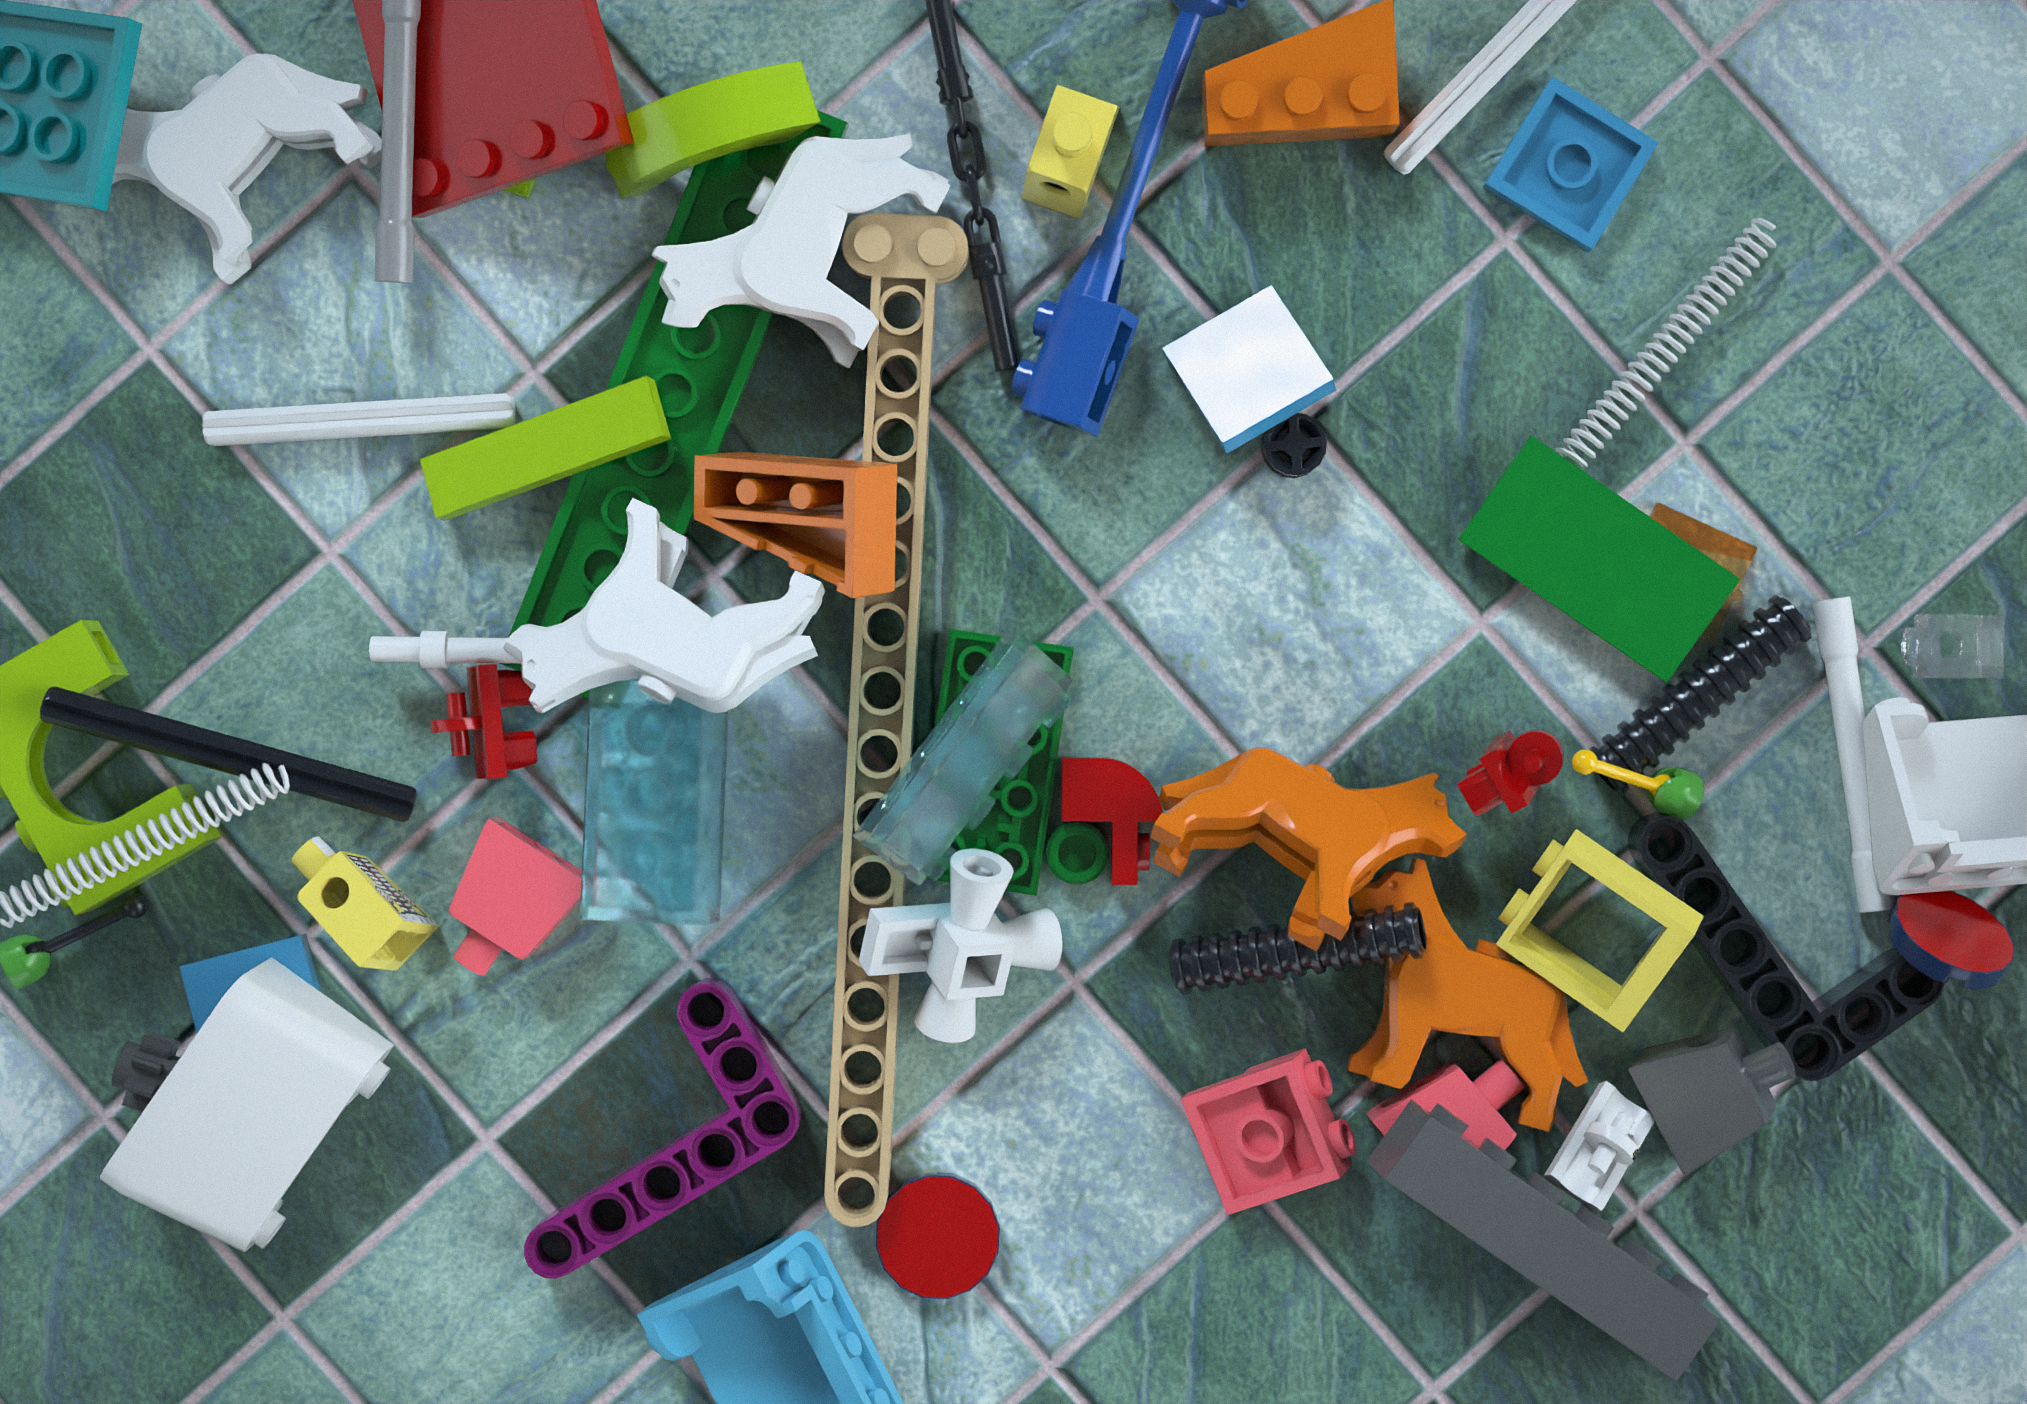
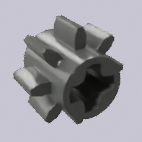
(144, 1068)

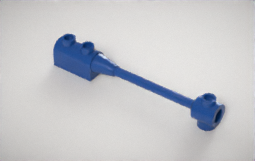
(1086, 328)

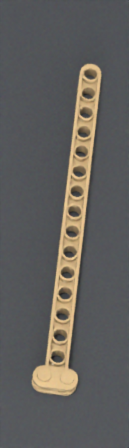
(909, 259)

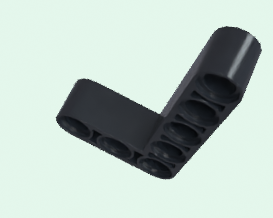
(1763, 964)

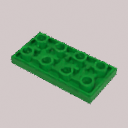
(1598, 559)
(1022, 804)

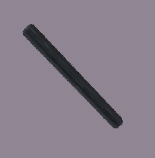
(226, 753)

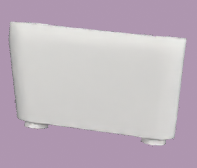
(1945, 799)
(248, 1107)

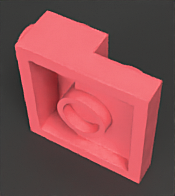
(1270, 1131)

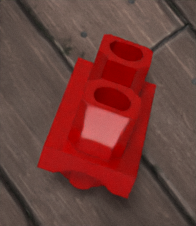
(493, 749)
(1512, 771)

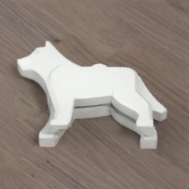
(231, 134)
(793, 240)
(656, 635)

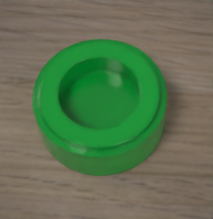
(1077, 852)

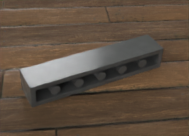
(1543, 1239)

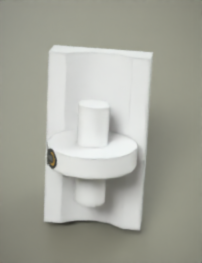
(1600, 1147)

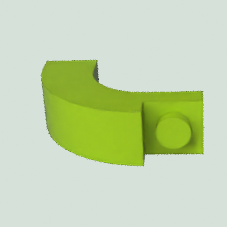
(710, 122)

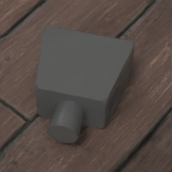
(1709, 1091)

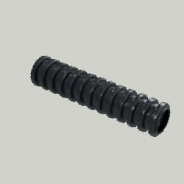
(1704, 689)
(1276, 953)

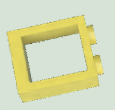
(1569, 971)

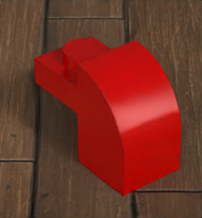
(1114, 793)

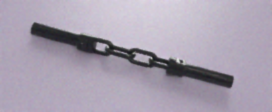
(987, 257)

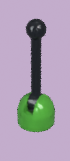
(28, 957)

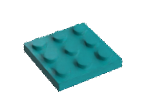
(62, 101)

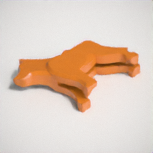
(1307, 824)
(1467, 995)

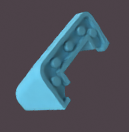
(773, 1330)

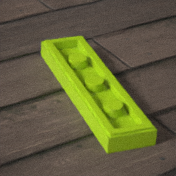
(545, 448)

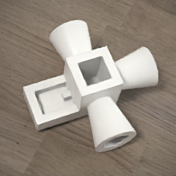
(960, 944)

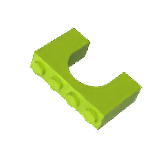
(84, 663)

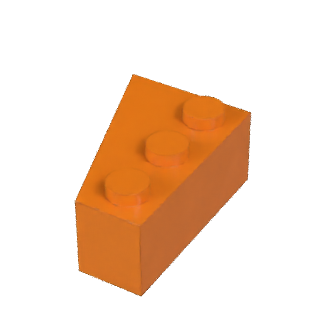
(1310, 86)
(808, 510)

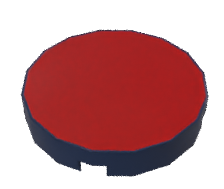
(1951, 938)
(938, 1235)

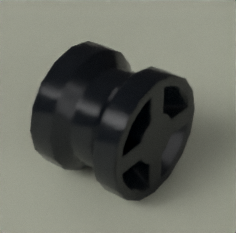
(1303, 434)

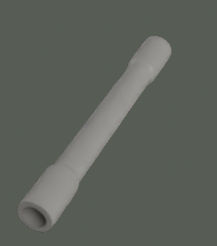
(395, 228)

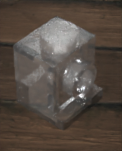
(1976, 646)

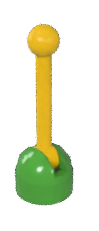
(1670, 789)

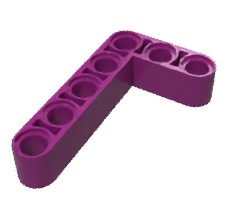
(685, 1154)

